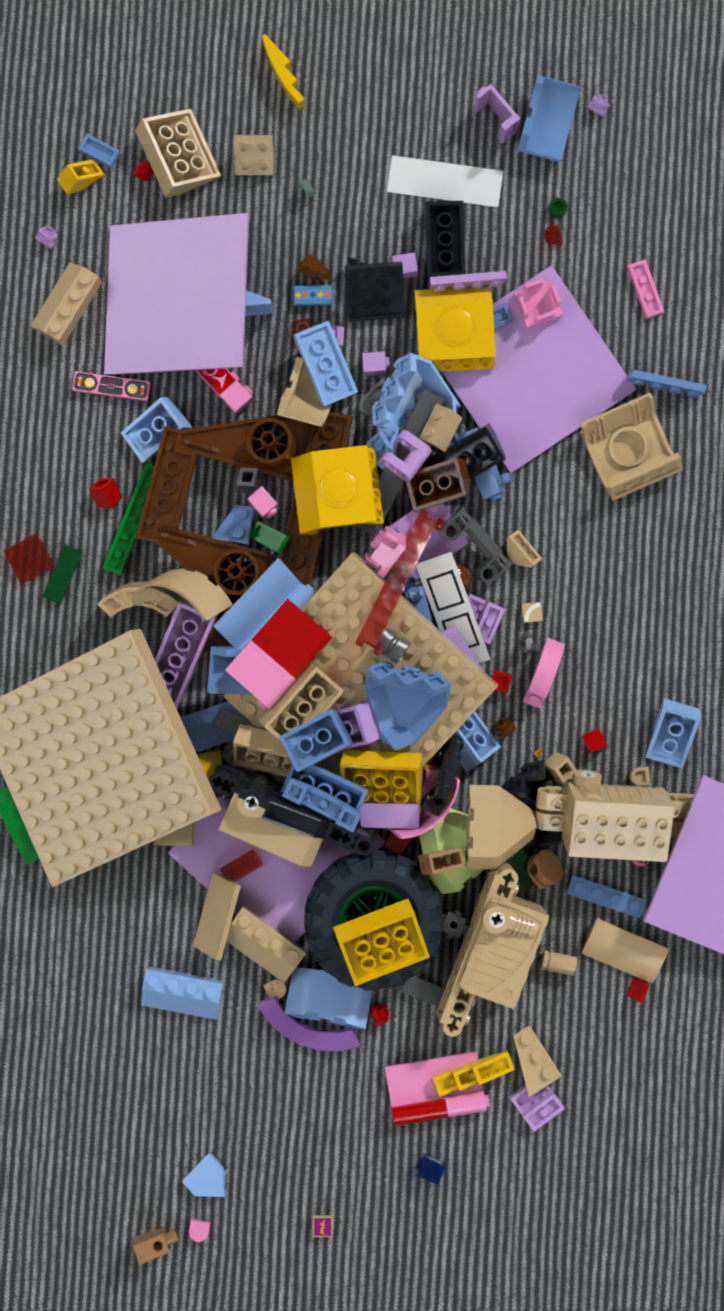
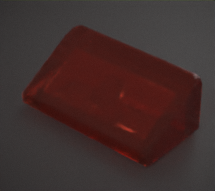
(241, 866)

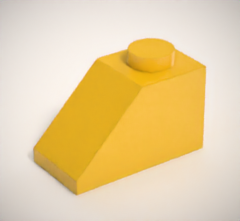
(79, 176)

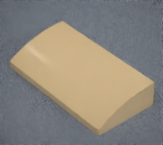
(624, 950)

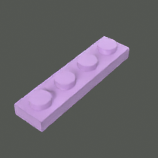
(475, 280)

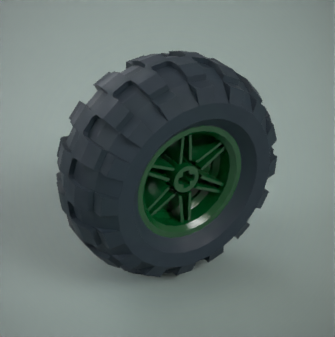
(346, 888)

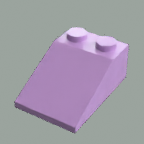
(359, 723)

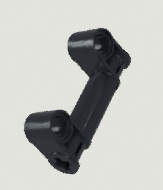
(447, 760)

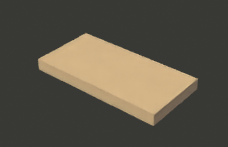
(216, 916)

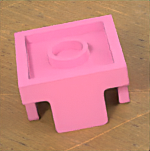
(538, 303)
(388, 548)

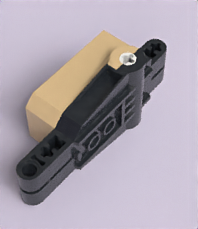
(277, 824)

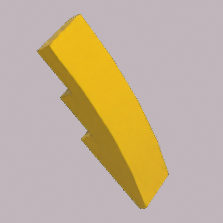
(281, 66)
(473, 1073)

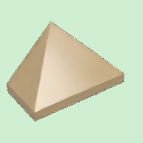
(521, 551)

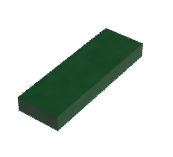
(62, 574)

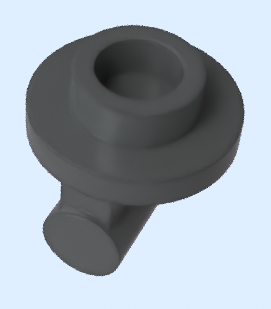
(527, 645)

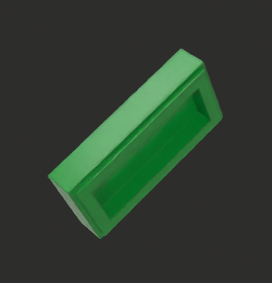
(269, 537)

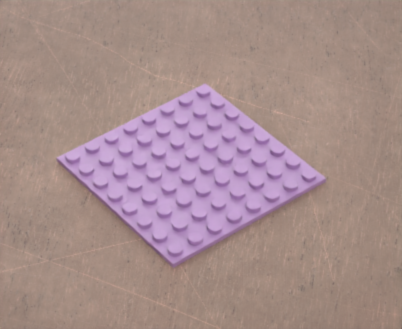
(177, 295)
(542, 379)
(692, 883)
(273, 890)

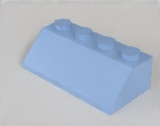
(477, 742)
(182, 992)

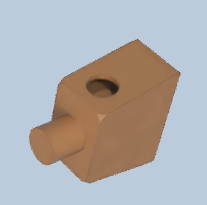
(436, 862)
(147, 1250)

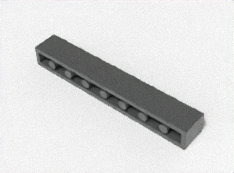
(388, 481)

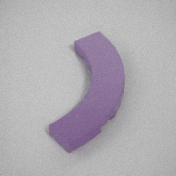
(303, 1034)

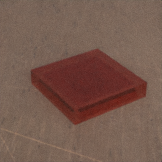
(29, 558)

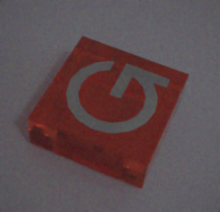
(301, 325)

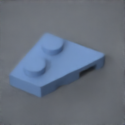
(237, 526)

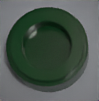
(557, 208)

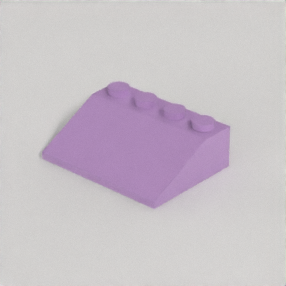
(435, 545)

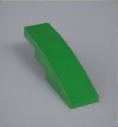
(16, 826)

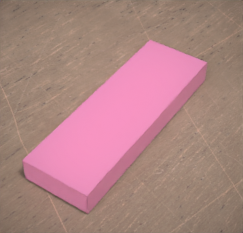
(645, 289)

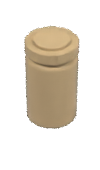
(558, 963)

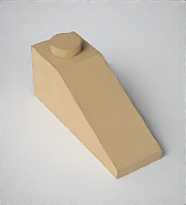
(561, 769)

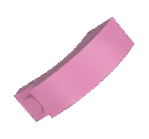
(544, 673)

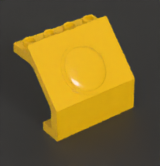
(456, 328)
(336, 488)

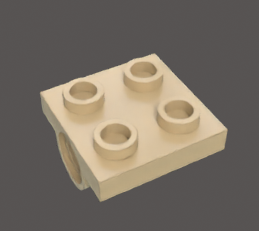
(254, 154)

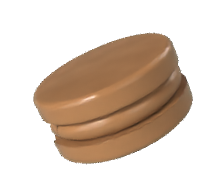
(544, 868)

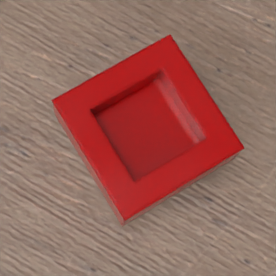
(503, 681)

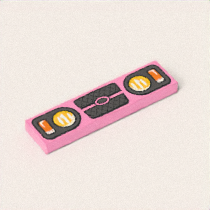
(111, 386)

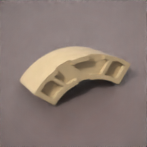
(301, 399)
(196, 588)
(132, 595)

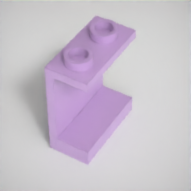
(510, 119)

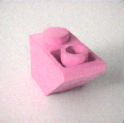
(263, 503)

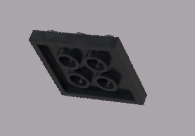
(375, 291)

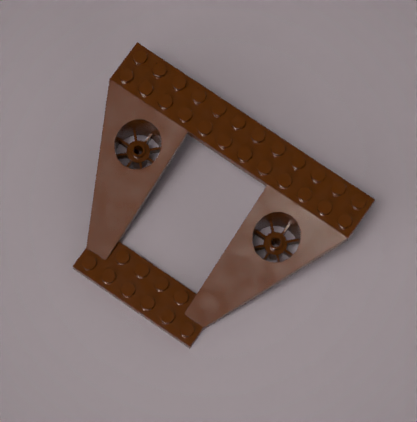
(234, 445)

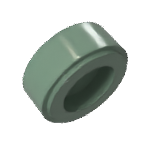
(307, 188)

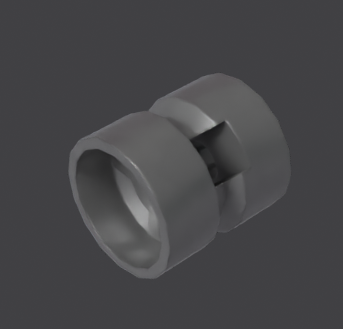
(393, 646)

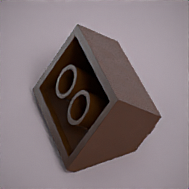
(439, 484)

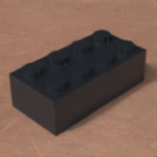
(444, 238)

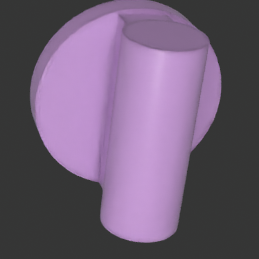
(599, 105)
(47, 236)
(339, 334)

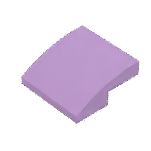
(487, 616)
(537, 1108)

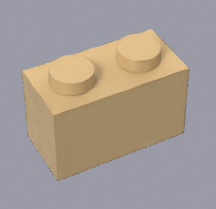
(440, 427)

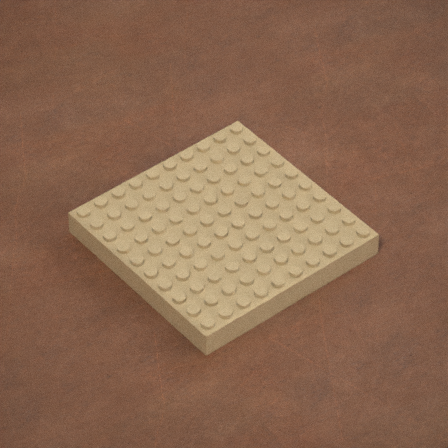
(341, 611)
(100, 759)

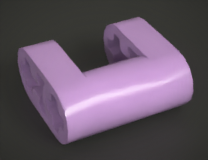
(418, 454)

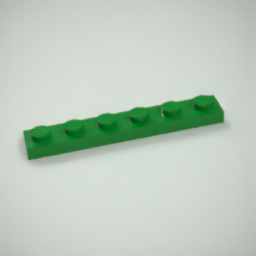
(129, 526)

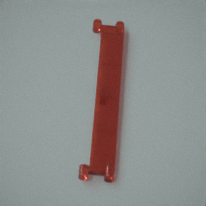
(397, 581)

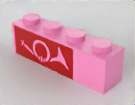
(228, 388)

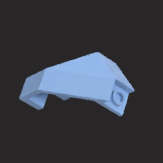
(409, 378)

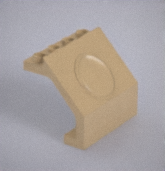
(633, 457)

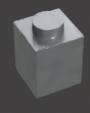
(250, 480)

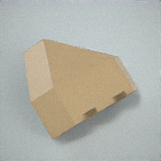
(495, 826)

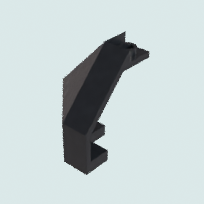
(525, 788)

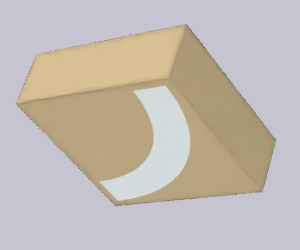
(532, 612)

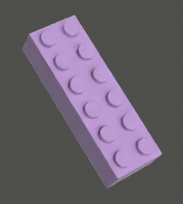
(182, 648)

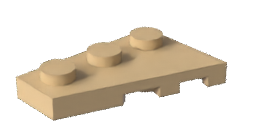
(535, 1062)

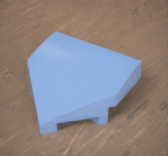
(384, 442)
(207, 1178)

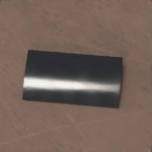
(479, 449)

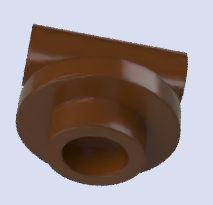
(504, 727)

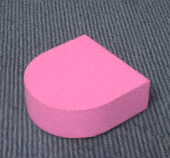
(199, 1230)

